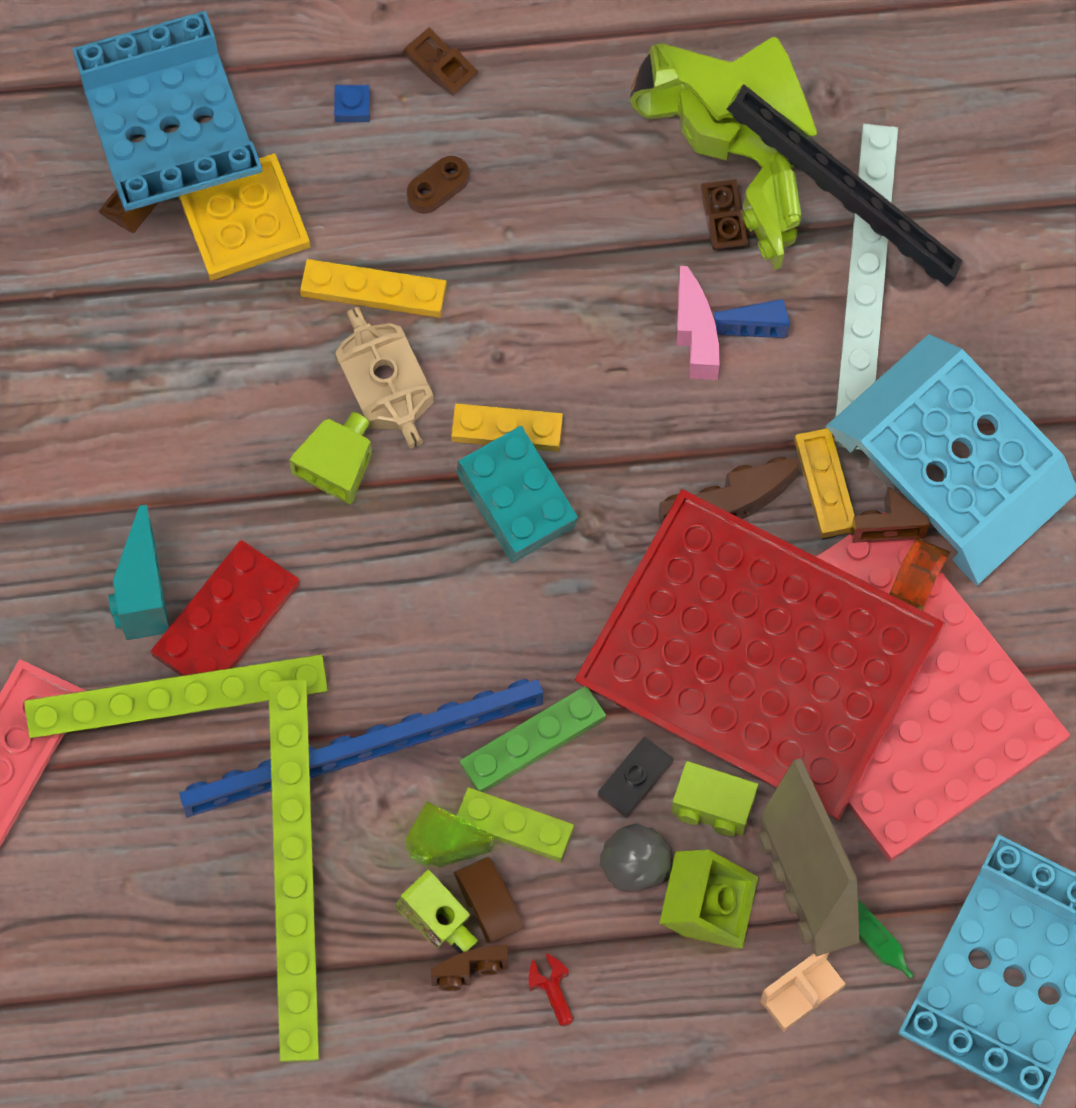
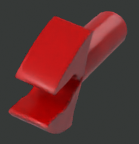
(552, 988)

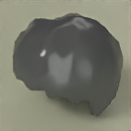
(635, 858)

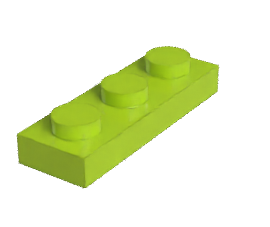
(517, 824)

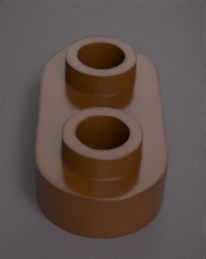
(439, 183)

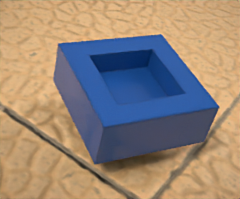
(351, 103)

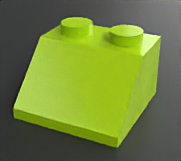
(708, 898)

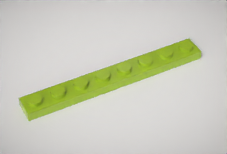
(168, 696)

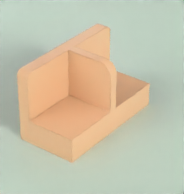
(801, 990)

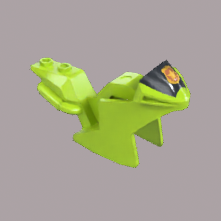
(700, 92)

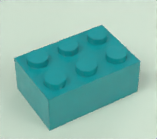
(516, 494)

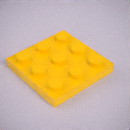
(245, 221)

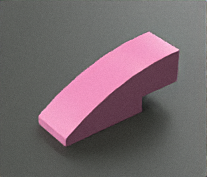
(697, 328)

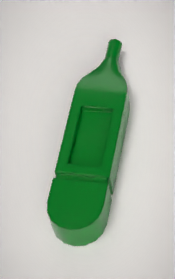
(880, 941)

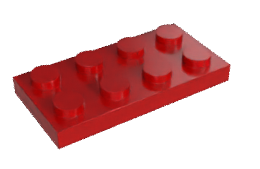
(226, 613)

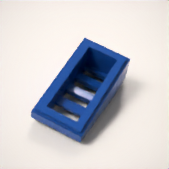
(754, 320)

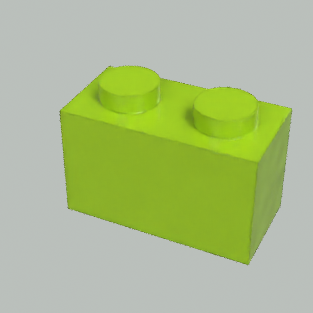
(714, 799)

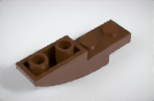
(746, 488)

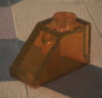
(919, 573)

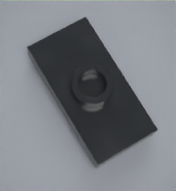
(635, 777)

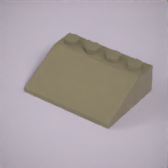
(810, 863)

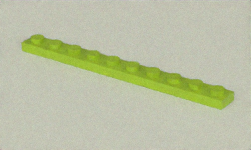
(293, 872)

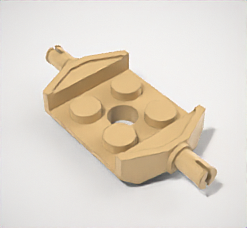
(389, 401)

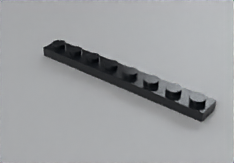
(844, 185)

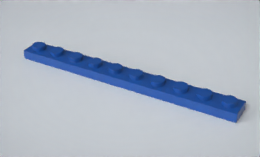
(375, 743)

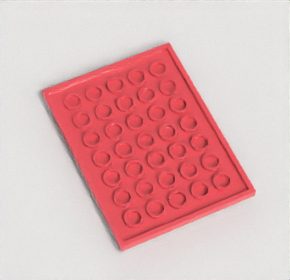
(960, 727)

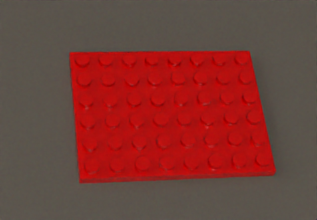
(759, 651)

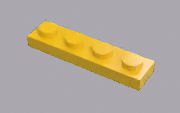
(373, 288)

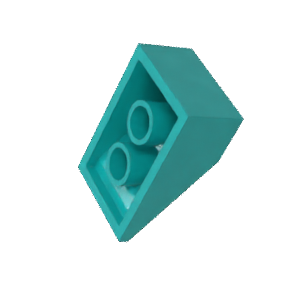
(139, 596)

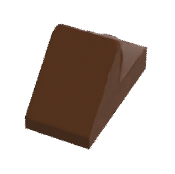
(899, 523)

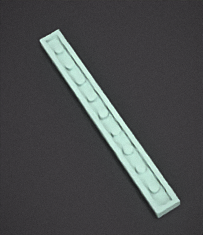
(866, 273)

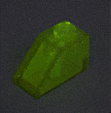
(445, 838)

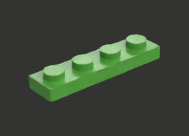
(532, 740)

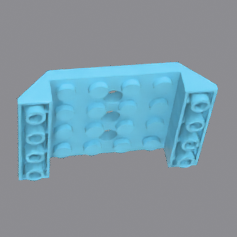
(985, 500)
(1022, 920)

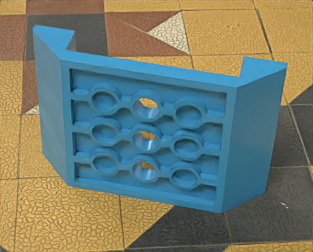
(161, 80)

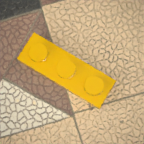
(485, 424)
(825, 482)

